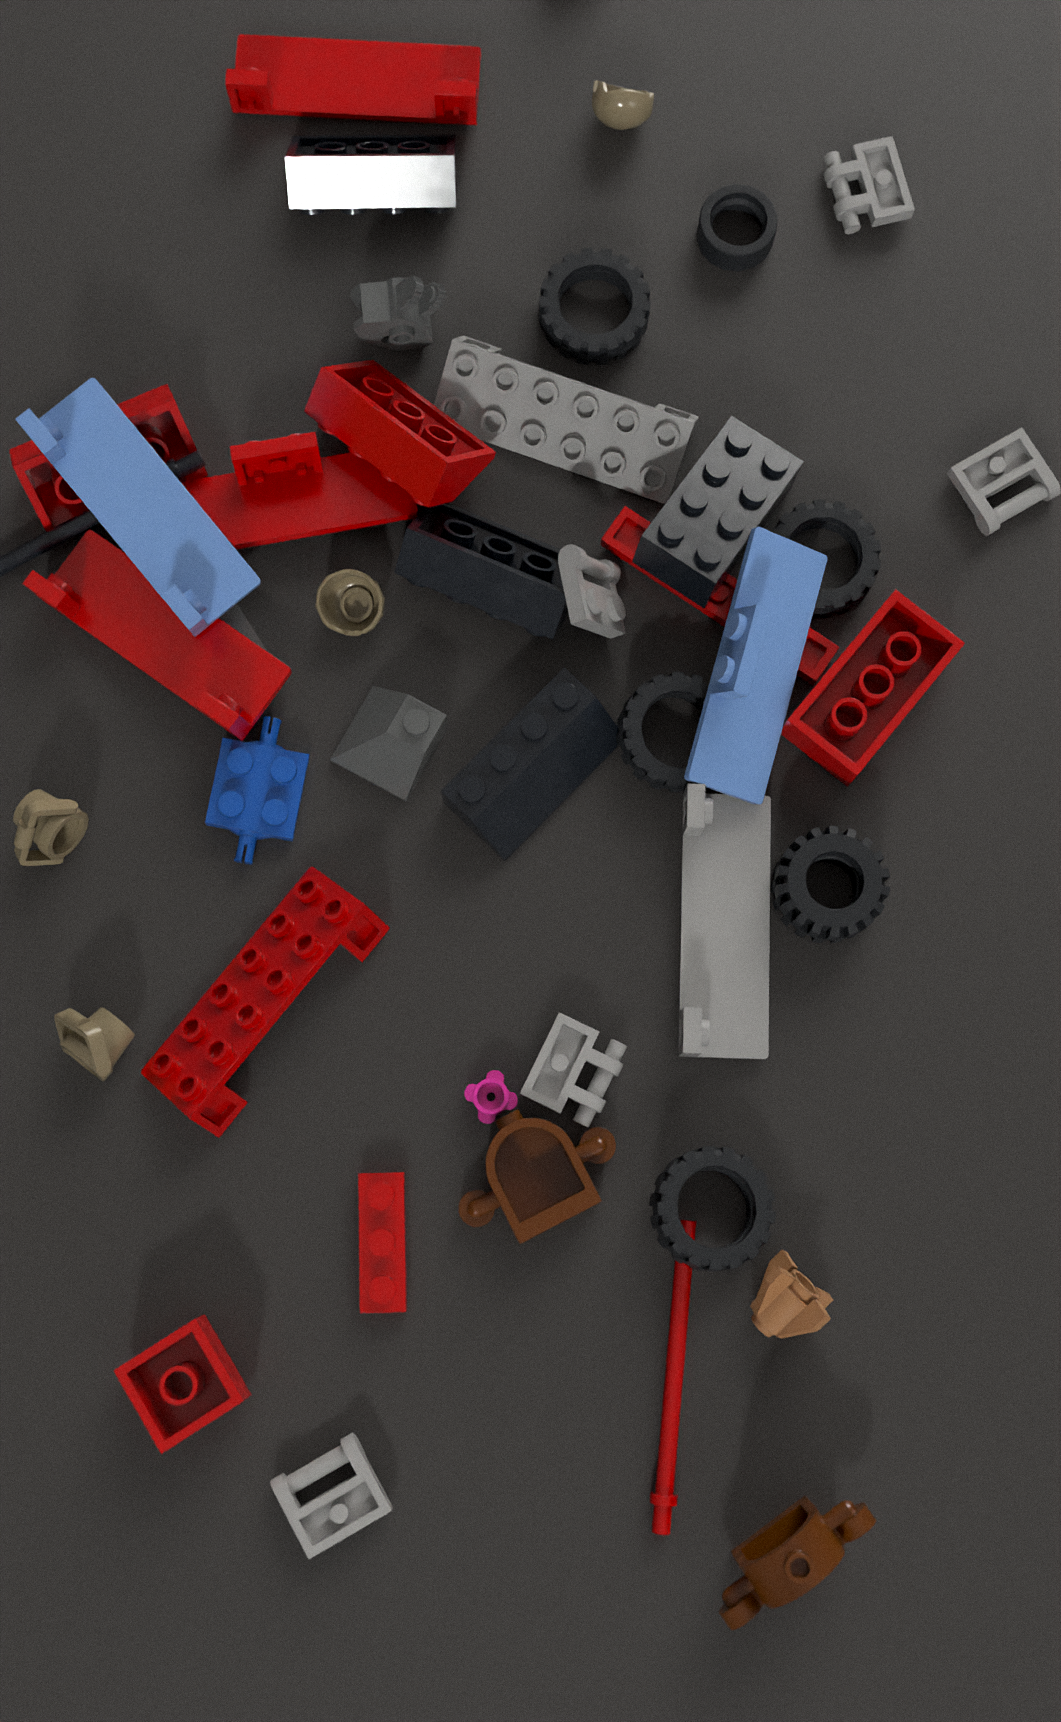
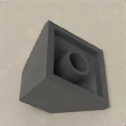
(391, 740)

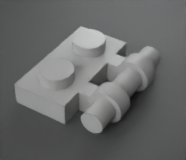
(881, 181)
(560, 1064)

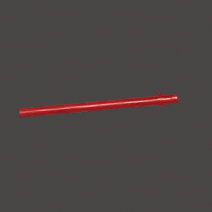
(664, 1495)

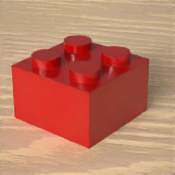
(182, 1383)

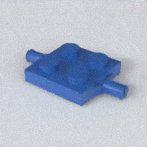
(257, 790)

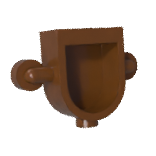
(536, 1175)
(791, 1556)

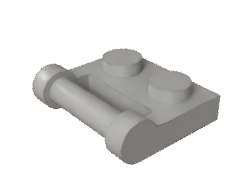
(995, 470)
(589, 604)
(338, 1510)

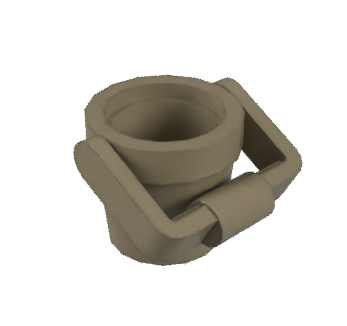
(49, 823)
(94, 1040)

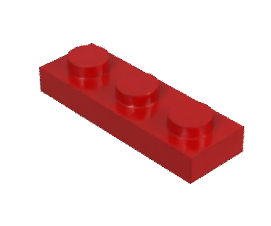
(382, 1242)

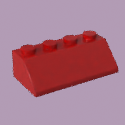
(152, 414)
(397, 431)

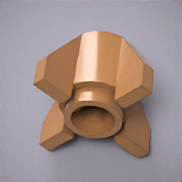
(788, 1301)

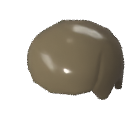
(621, 106)
(350, 602)

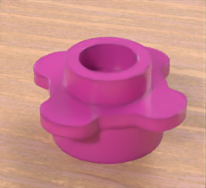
(492, 1084)

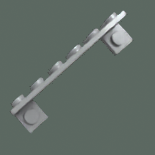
(564, 420)
(724, 926)

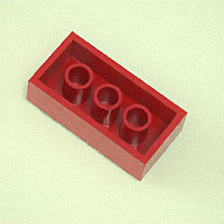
(871, 687)

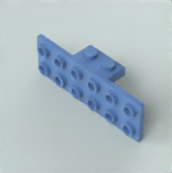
(756, 666)

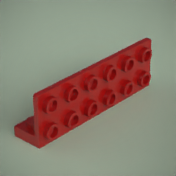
(355, 79)
(115, 603)
(255, 993)

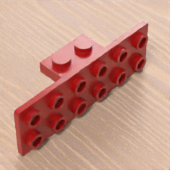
(293, 493)

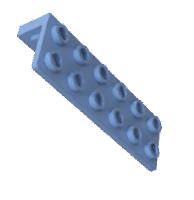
(142, 505)

